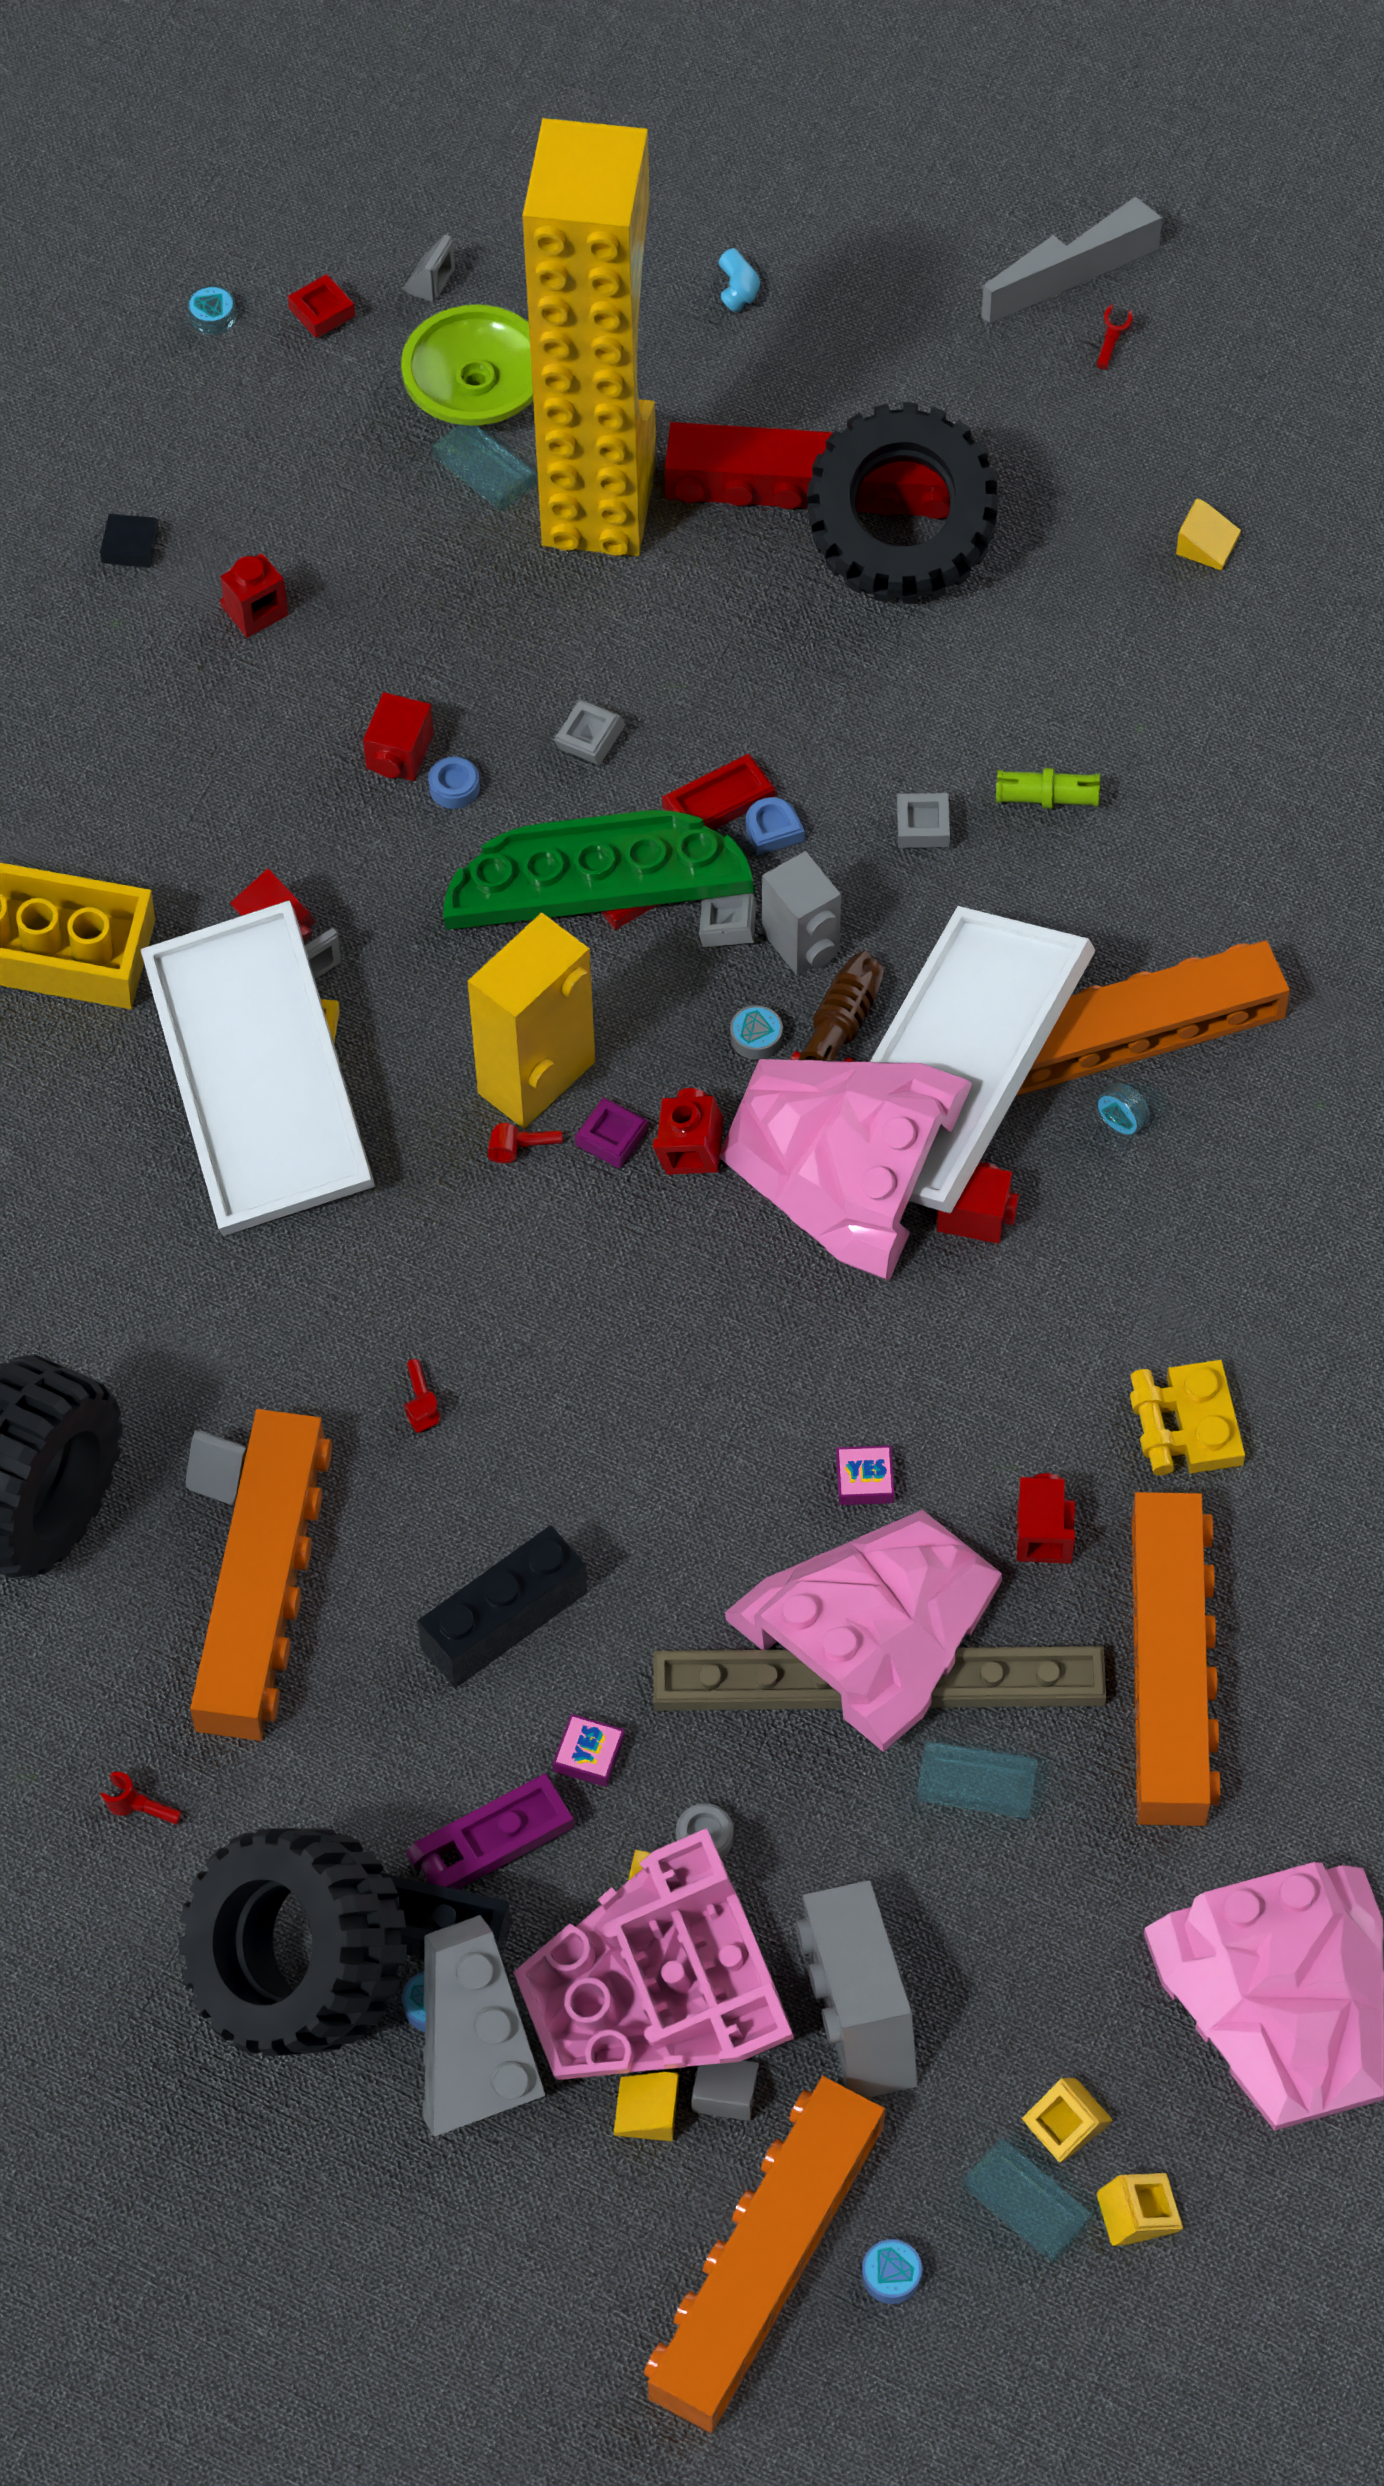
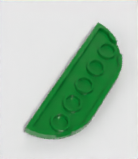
(595, 868)

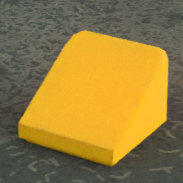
(1207, 536)
(647, 2106)
(1066, 2118)
(1138, 2208)

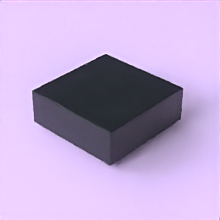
(129, 540)

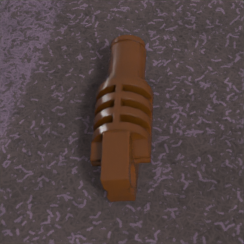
(844, 1007)

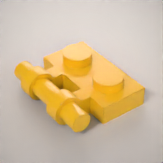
(1203, 1415)

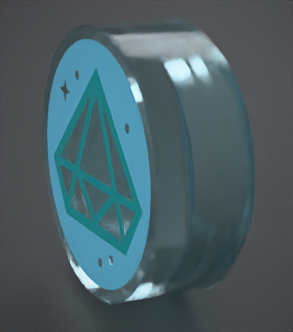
(211, 309)
(1123, 1109)

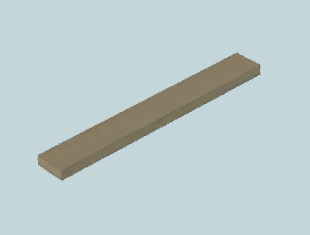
(784, 1682)

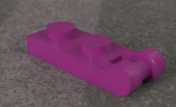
(493, 1834)

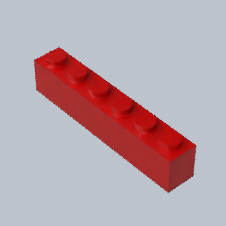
(774, 470)

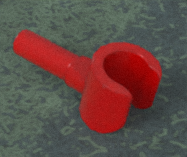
(1111, 337)
(507, 1138)
(422, 1410)
(132, 1800)

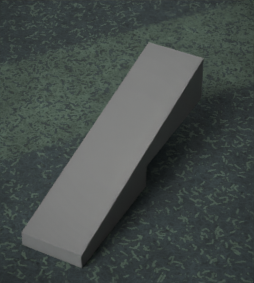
(1054, 267)

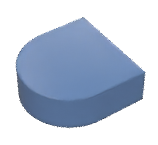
(772, 825)

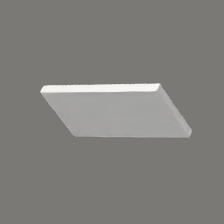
(983, 1017)
(257, 1068)

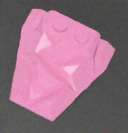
(843, 1147)
(876, 1618)
(656, 1975)
(1285, 1986)

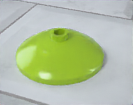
(468, 349)

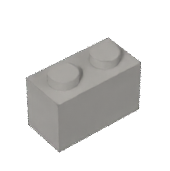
(801, 913)

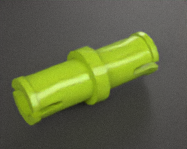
(1048, 788)

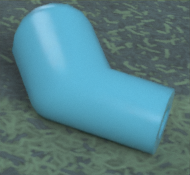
(743, 280)

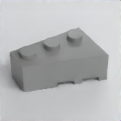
(860, 1989)
(473, 2033)

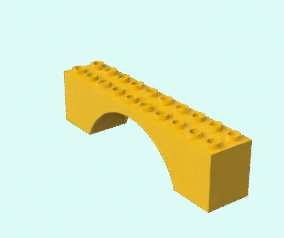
(583, 301)

